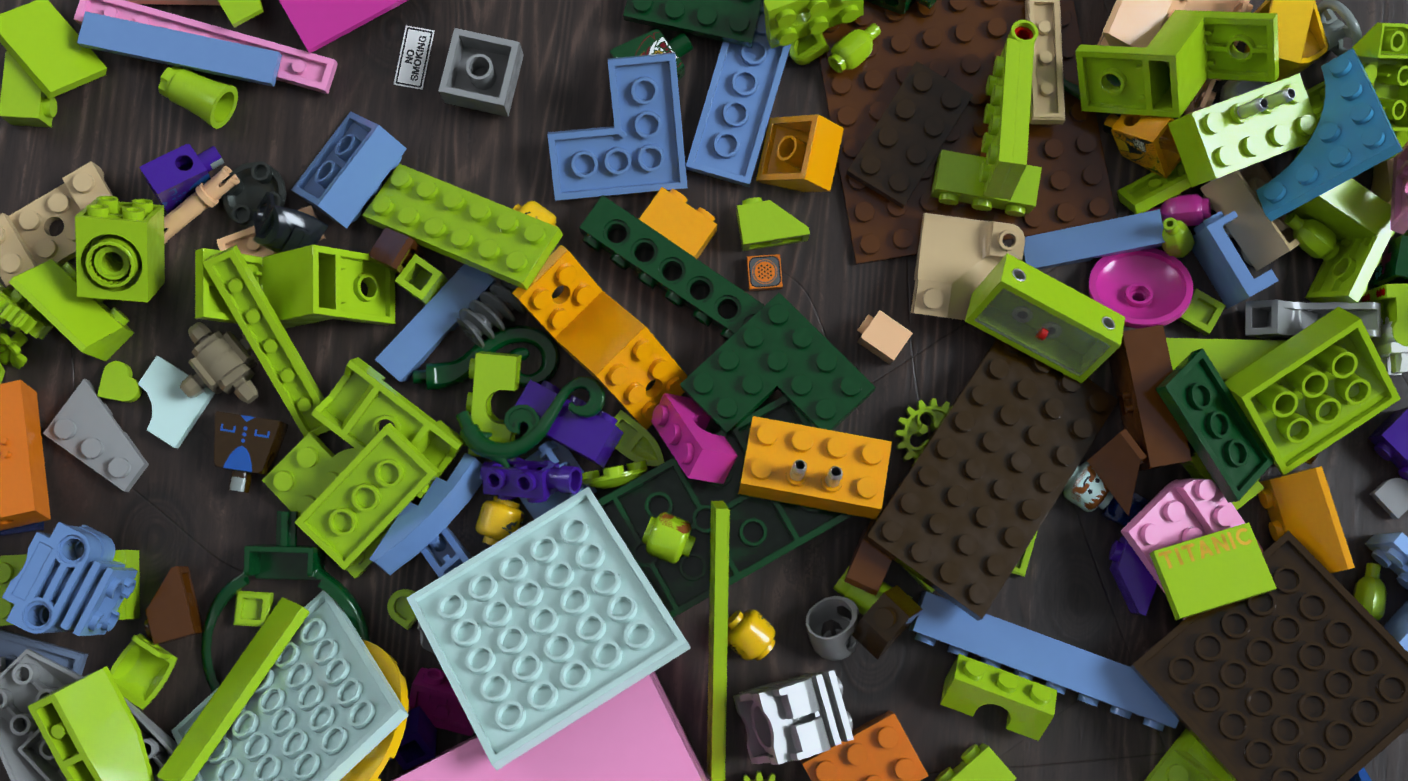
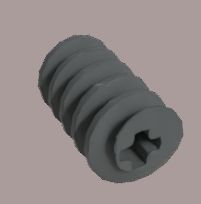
(489, 312)

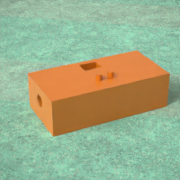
(22, 462)

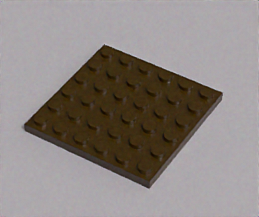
(1285, 678)

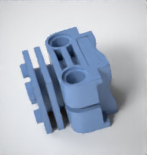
(69, 583)

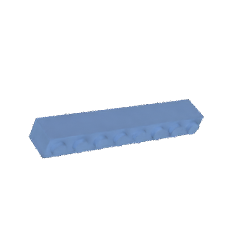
(1040, 657)

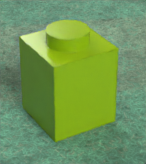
(421, 279)

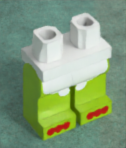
(1394, 326)

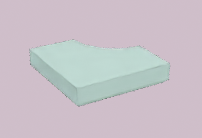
(172, 409)

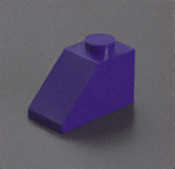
(1131, 577)

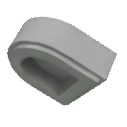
(1392, 496)

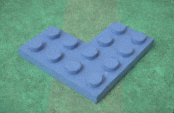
(640, 149)

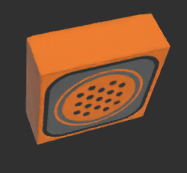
(764, 272)

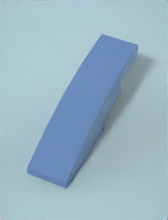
(423, 523)

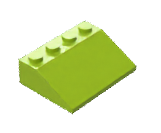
(1314, 389)

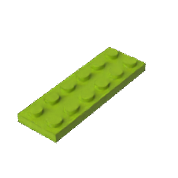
(464, 226)

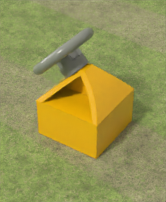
(1306, 34)

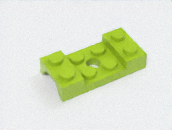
(364, 400)

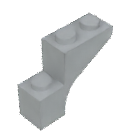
(1285, 319)

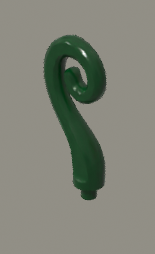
(451, 373)

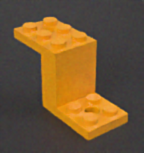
(602, 336)

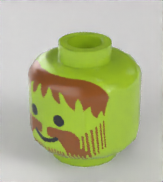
(668, 537)

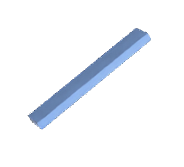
(179, 49)

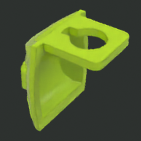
(142, 670)

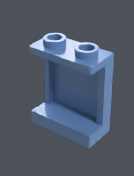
(1224, 263)

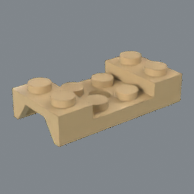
(26, 234)

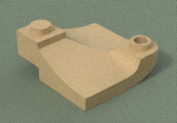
(955, 259)

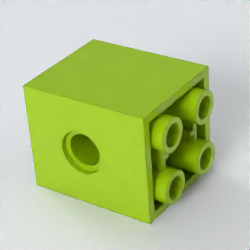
(120, 249)

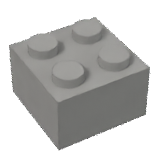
(481, 72)

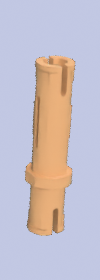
(205, 196)

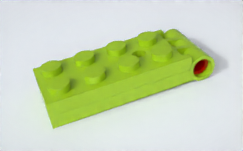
(1008, 113)

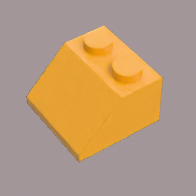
(800, 153)

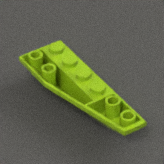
(92, 731)

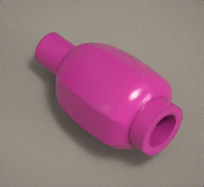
(1188, 208)

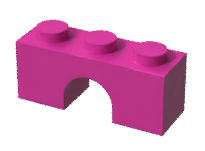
(698, 452)

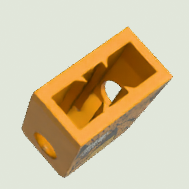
(1145, 141)

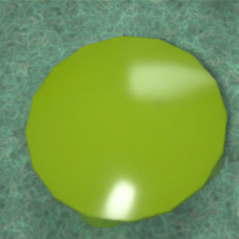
(614, 475)

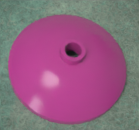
(1142, 286)

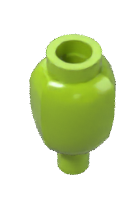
(853, 48)
(1313, 236)
(1177, 238)
(1371, 591)

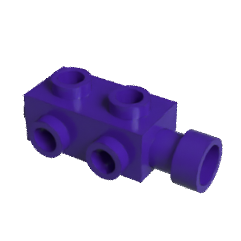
(529, 480)

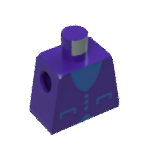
(179, 173)

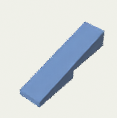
(1094, 240)
(433, 323)

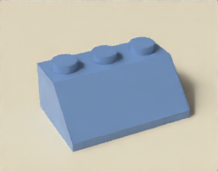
(349, 169)

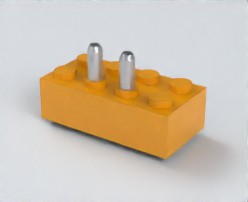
(815, 467)

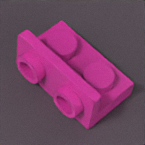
(439, 702)

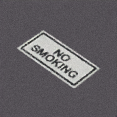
(414, 57)

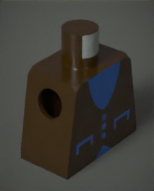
(246, 446)

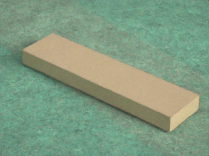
(1047, 75)

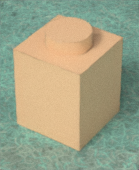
(883, 336)

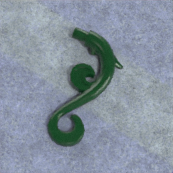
(538, 427)

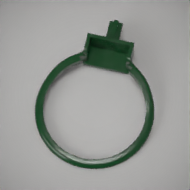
(280, 561)

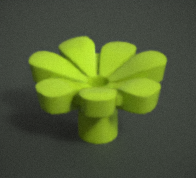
(11, 349)

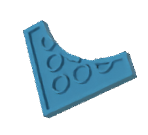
(1346, 142)

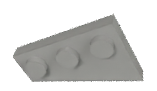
(95, 438)

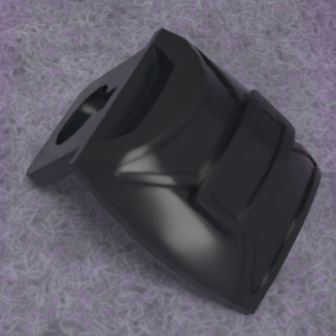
(285, 227)

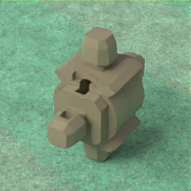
(220, 364)

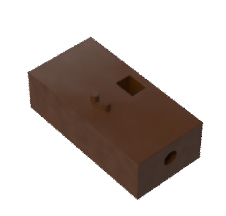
(1136, 372)

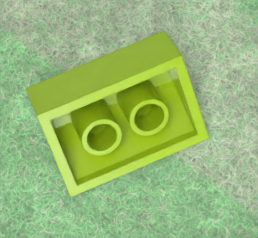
(81, 320)

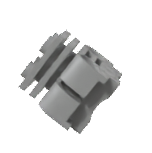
(794, 717)

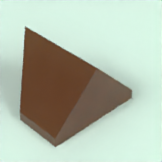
(1119, 466)

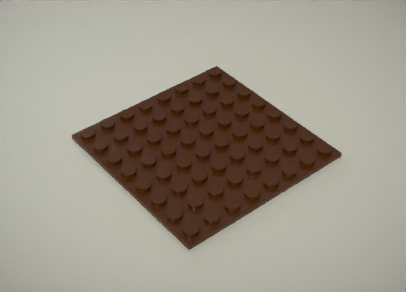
(961, 45)

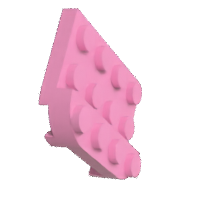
(1179, 514)

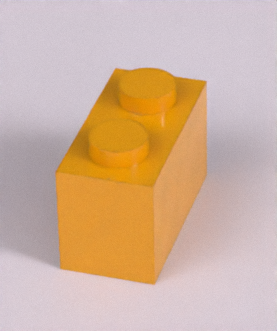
(680, 222)

